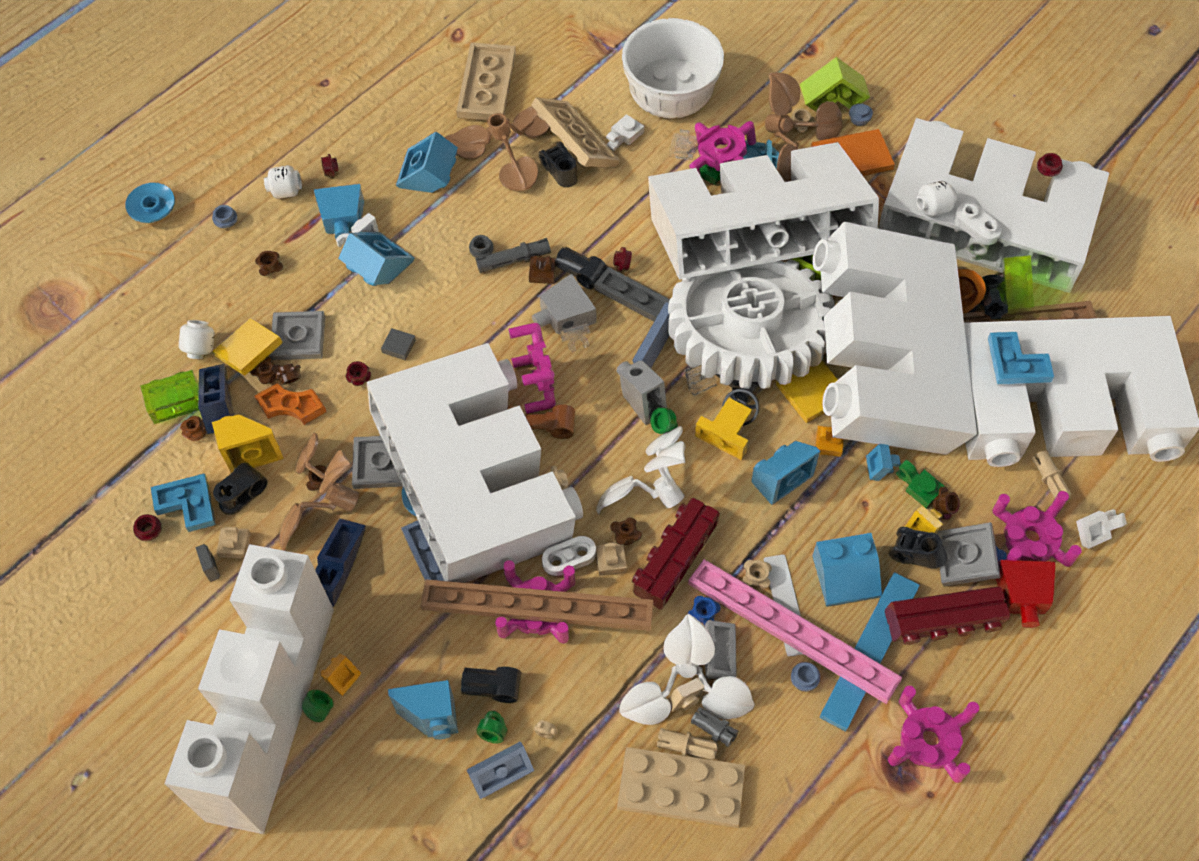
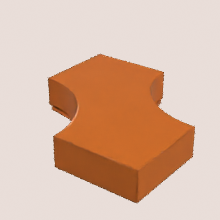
(301, 405)

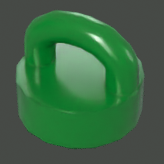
(663, 420)
(317, 705)
(490, 729)

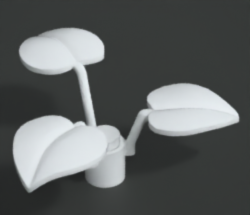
(666, 489)
(688, 648)

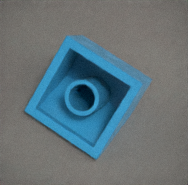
(428, 164)
(374, 257)
(785, 470)
(848, 569)
(427, 708)

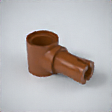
(557, 422)

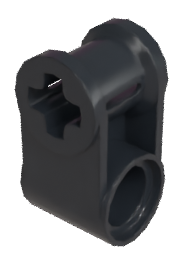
(560, 164)
(239, 486)
(914, 548)

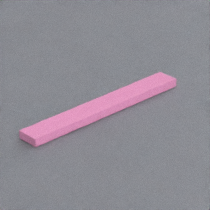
(795, 631)

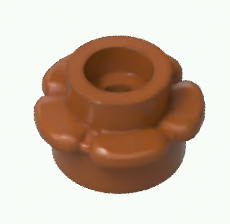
(196, 433)

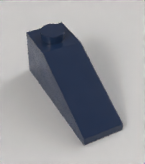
(214, 395)

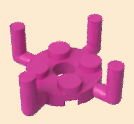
(710, 138)
(543, 374)
(1040, 522)
(559, 630)
(938, 722)

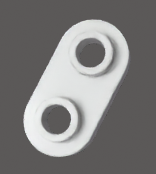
(974, 222)
(567, 554)

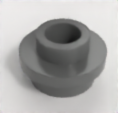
(481, 241)

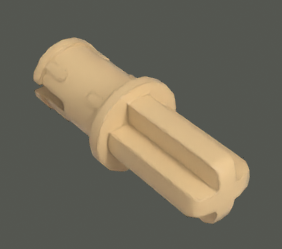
(1050, 473)
(687, 744)

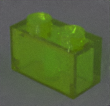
(1018, 281)
(171, 396)

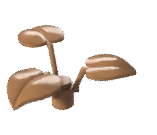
(783, 95)
(471, 142)
(336, 493)

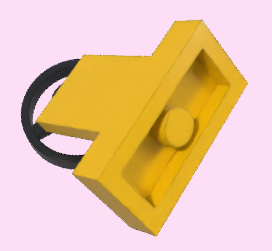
(727, 424)

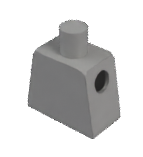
(565, 306)
(642, 389)

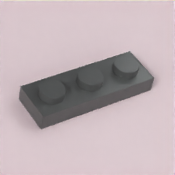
(630, 293)

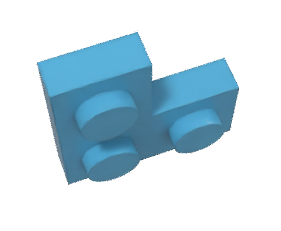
(1012, 365)
(187, 494)

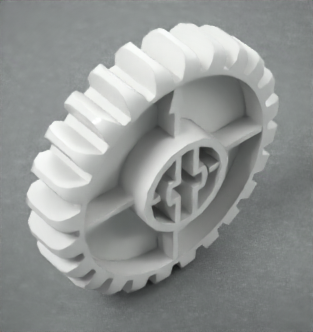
(751, 323)

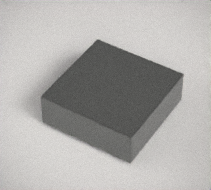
(398, 344)
(208, 562)

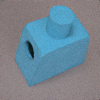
(340, 207)

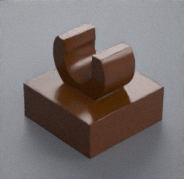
(542, 270)

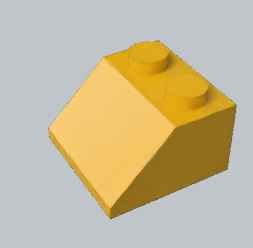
(245, 441)

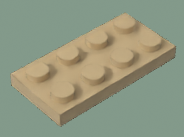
(486, 81)
(575, 133)
(681, 787)

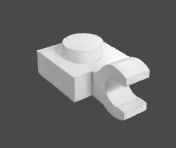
(625, 131)
(366, 224)
(1097, 527)

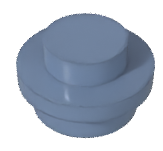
(860, 114)
(224, 216)
(805, 676)

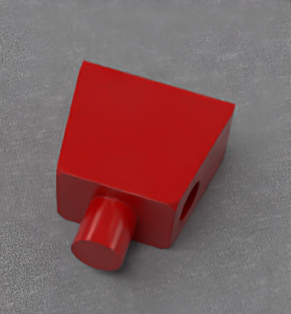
(1027, 588)

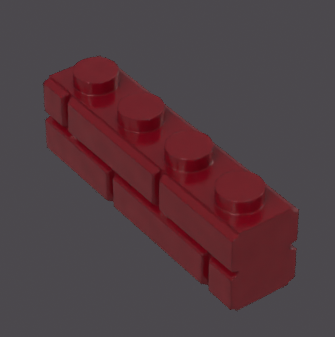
(676, 552)
(947, 614)

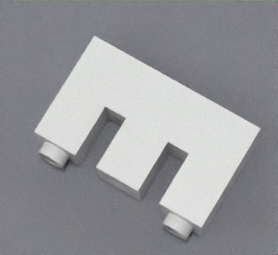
(757, 212)
(1050, 231)
(899, 336)
(1091, 364)
(464, 463)
(257, 689)

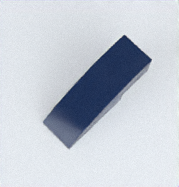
(338, 557)

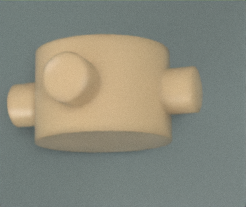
(545, 729)

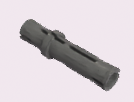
(509, 256)

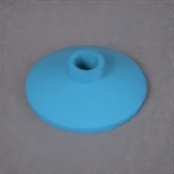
(150, 202)

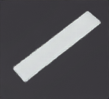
(783, 590)

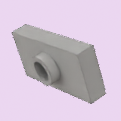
(724, 658)

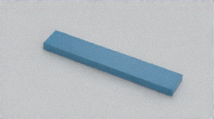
(872, 643)

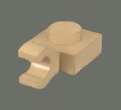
(687, 694)

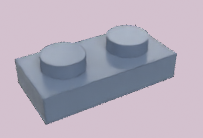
(500, 770)

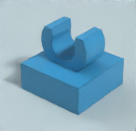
(881, 462)

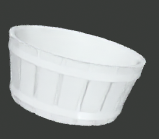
(672, 66)

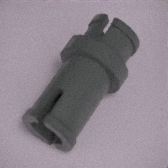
(715, 727)

